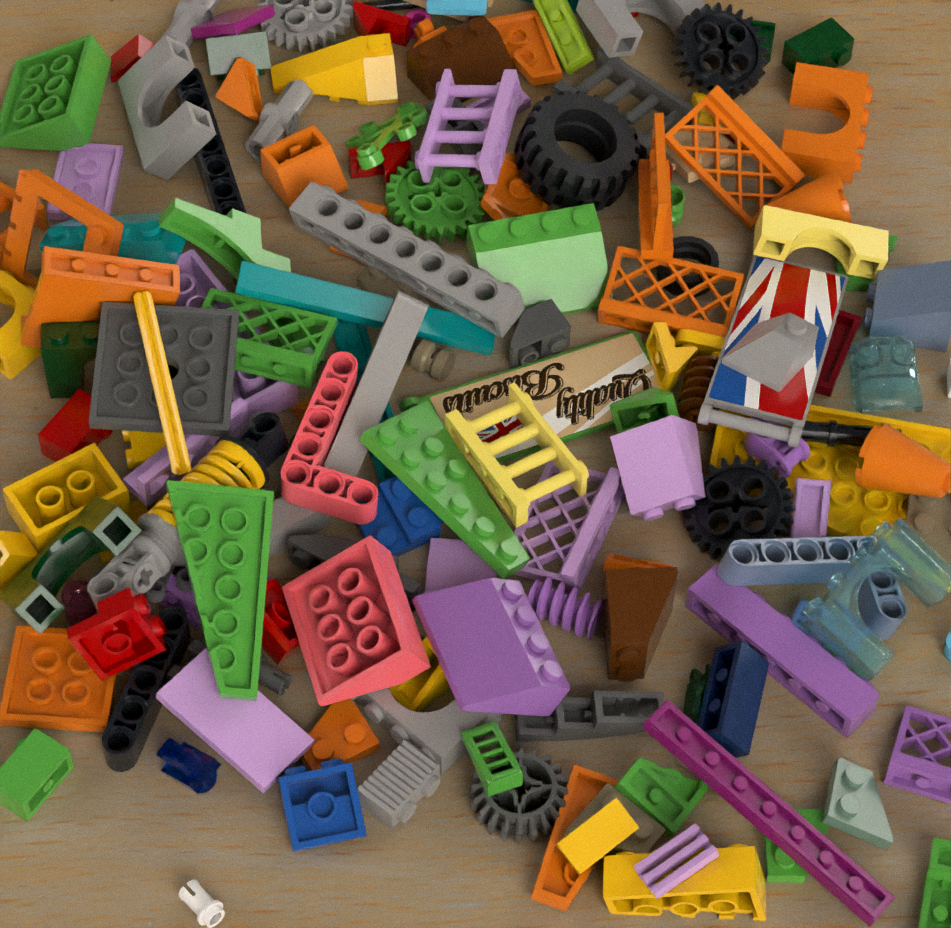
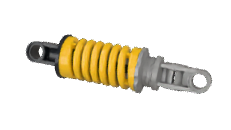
(231, 462)

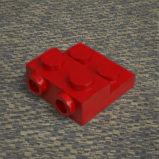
(118, 634)

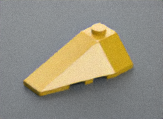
(349, 70)

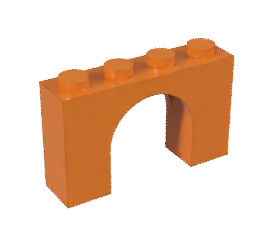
(841, 94)

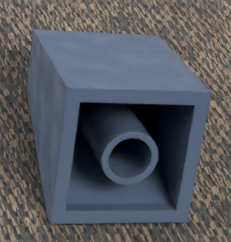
(912, 304)

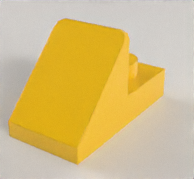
(666, 359)

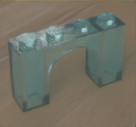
(836, 617)

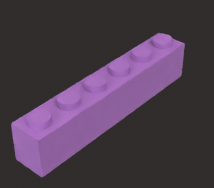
(793, 656)

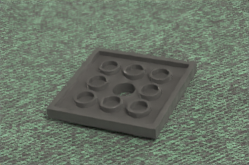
(195, 342)

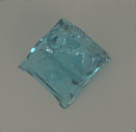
(885, 374)

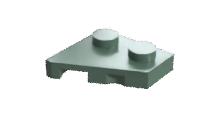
(856, 805)

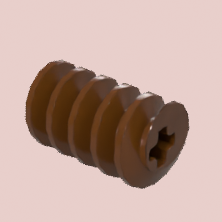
(694, 389)

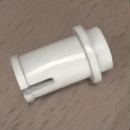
(208, 910)

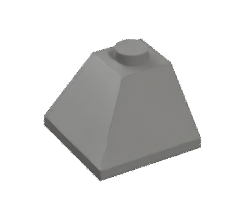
(774, 350)

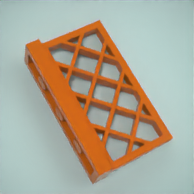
(746, 135)
(655, 198)
(641, 318)

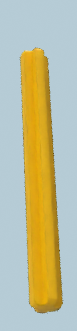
(162, 383)

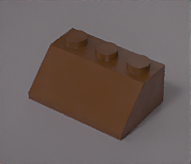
(471, 52)

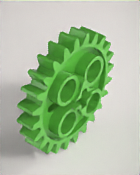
(436, 207)

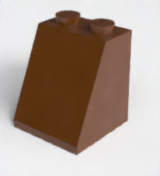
(635, 617)

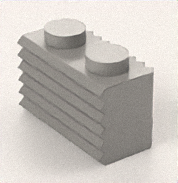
(399, 784)

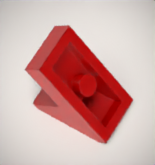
(373, 21)
(394, 155)

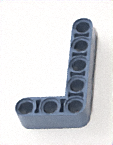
(815, 561)

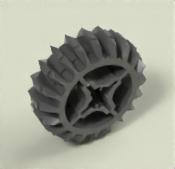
(546, 792)

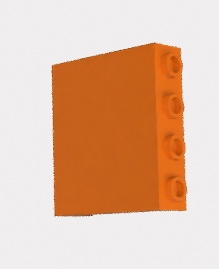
(79, 281)

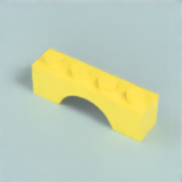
(857, 247)

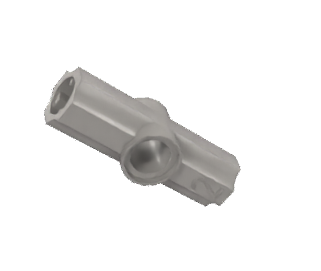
(188, 15)
(279, 118)

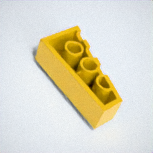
(723, 886)

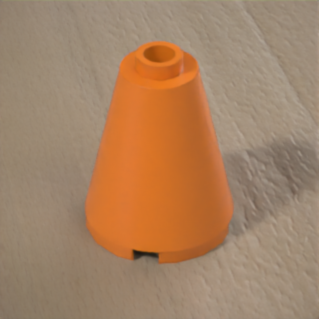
(819, 198)
(901, 465)

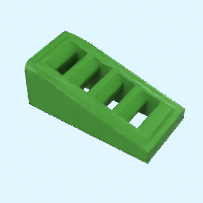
(500, 781)

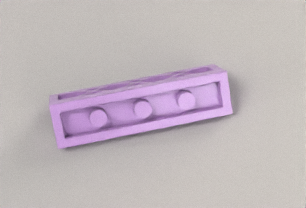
(150, 478)

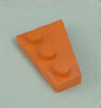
(529, 46)

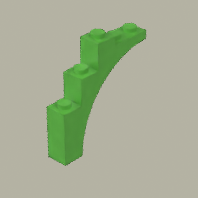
(229, 242)

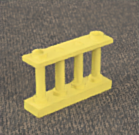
(498, 477)

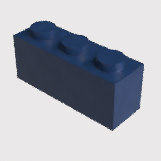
(733, 697)

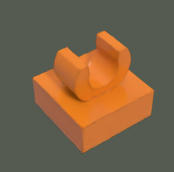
(425, 31)

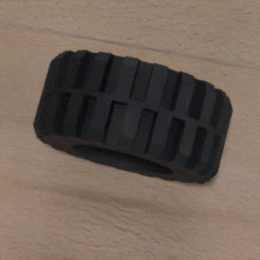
(589, 124)

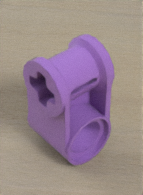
(776, 451)

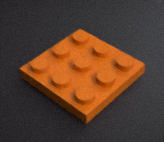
(53, 685)

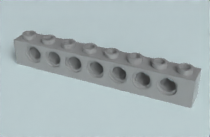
(495, 315)

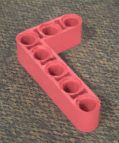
(318, 441)

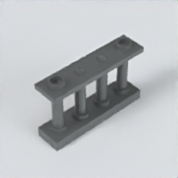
(639, 85)

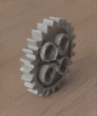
(307, 21)

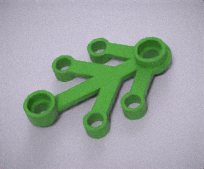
(375, 136)

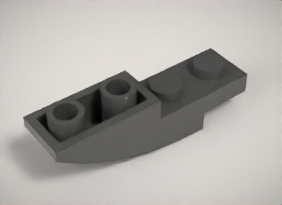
(312, 550)

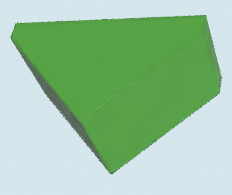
(643, 408)

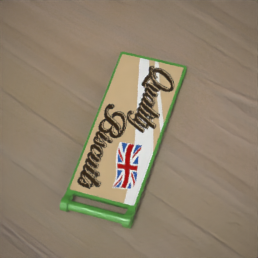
(566, 389)

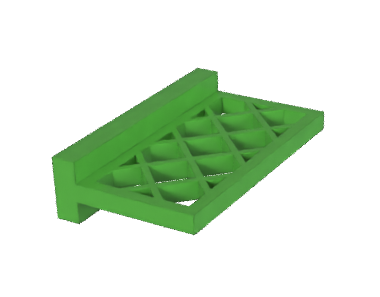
(270, 361)

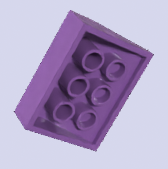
(492, 648)

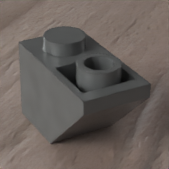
(539, 333)

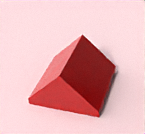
(278, 634)

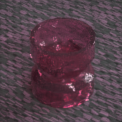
(77, 602)

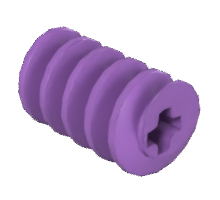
(565, 608)

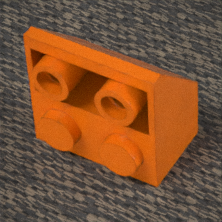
(297, 161)

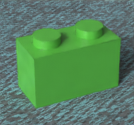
(33, 773)

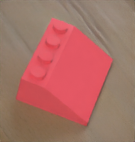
(355, 624)

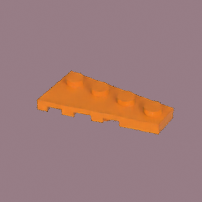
(557, 879)

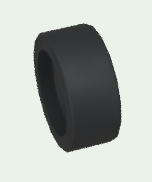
(691, 248)

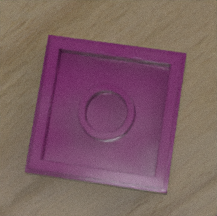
(233, 22)

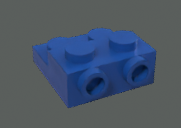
(401, 519)
(321, 805)

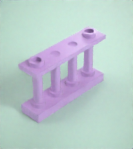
(493, 138)

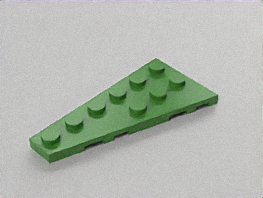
(435, 470)
(227, 557)

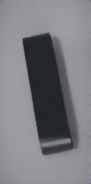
(143, 703)

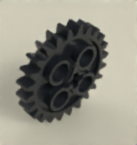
(720, 50)
(739, 481)

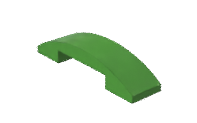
(936, 897)

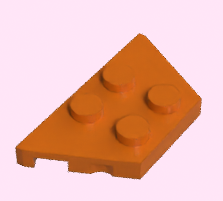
(510, 194)

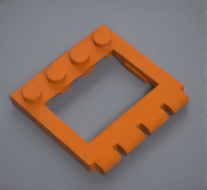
(102, 234)

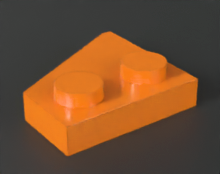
(340, 734)

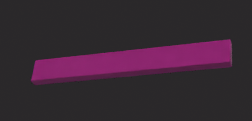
(769, 813)

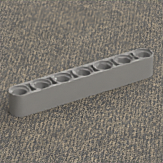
(376, 383)

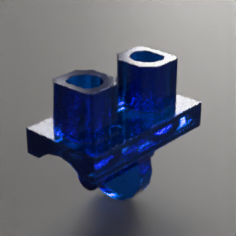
(188, 766)

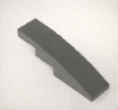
(591, 717)

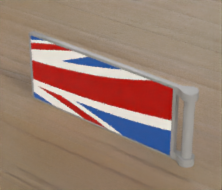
(771, 291)

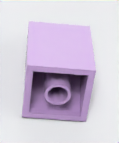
(660, 466)

